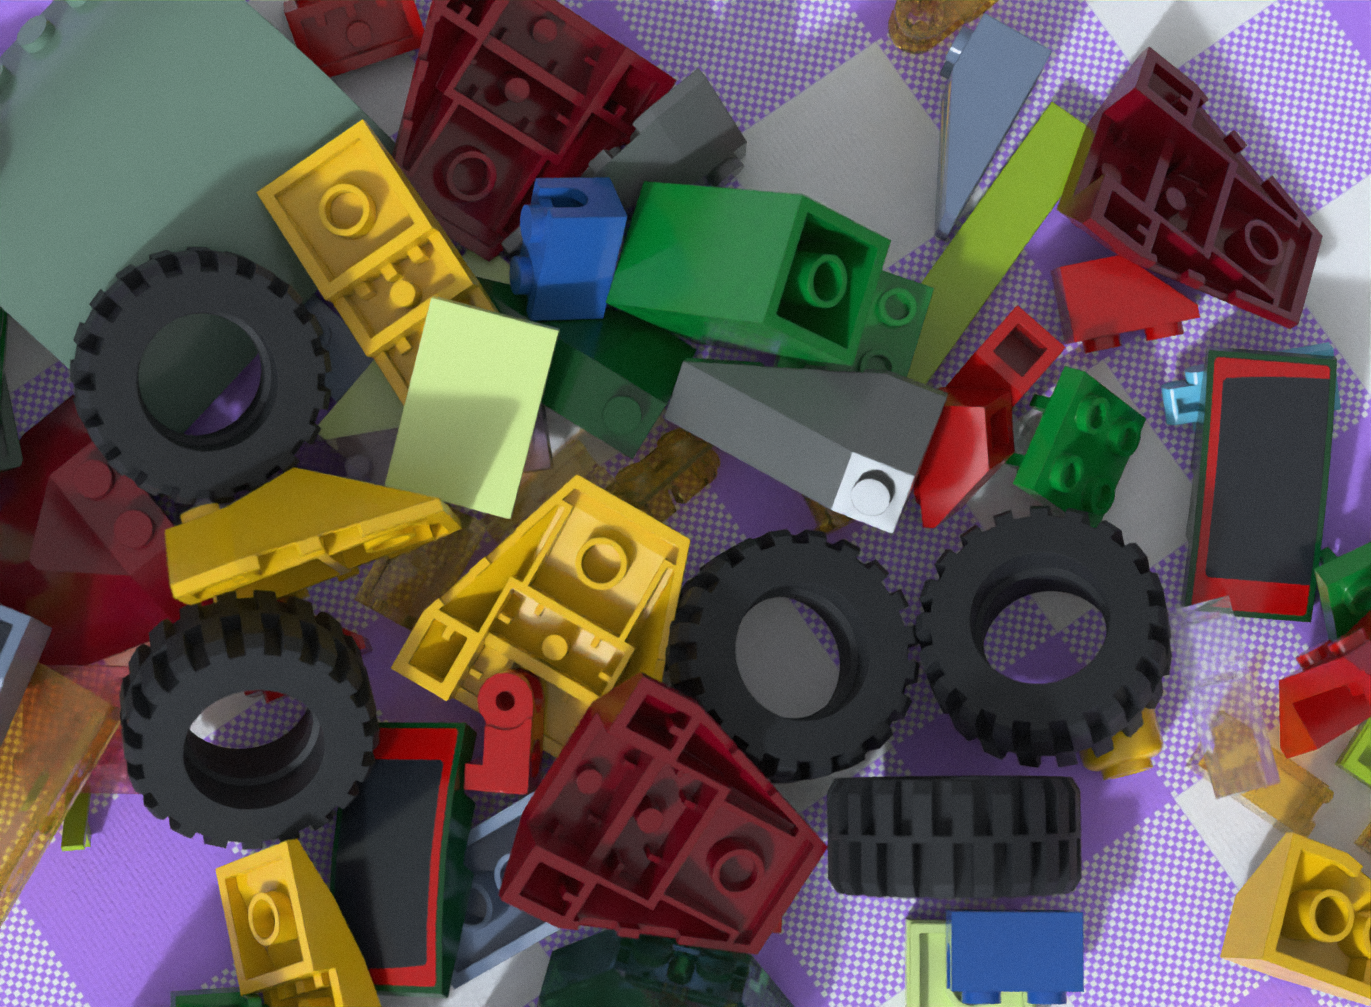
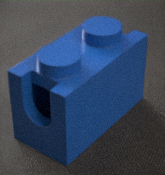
(568, 248)
(1014, 953)

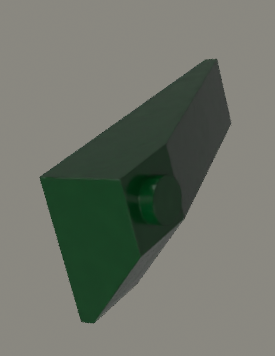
(606, 371)

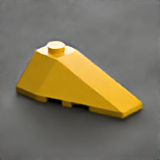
(1305, 919)

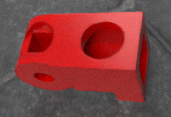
(513, 735)

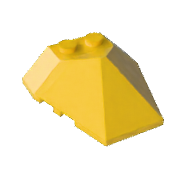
(297, 535)
(568, 595)

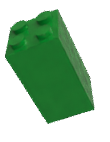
(749, 271)

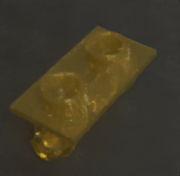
(676, 464)

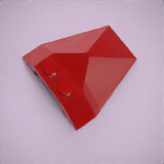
(1327, 691)

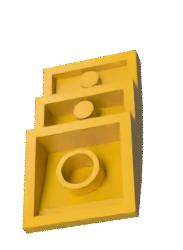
(370, 247)
(291, 933)

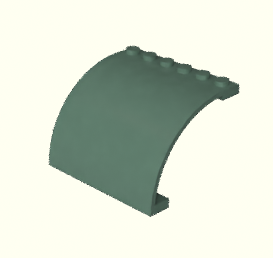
(147, 137)

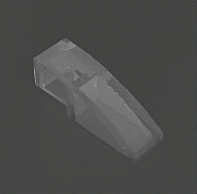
(1222, 698)

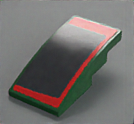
(1260, 481)
(403, 857)

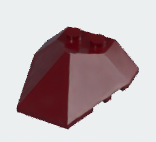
(509, 100)
(1184, 201)
(82, 546)
(659, 829)

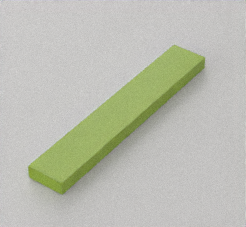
(995, 235)

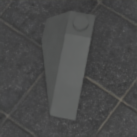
(676, 141)
(821, 431)

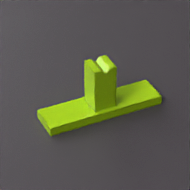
(76, 829)

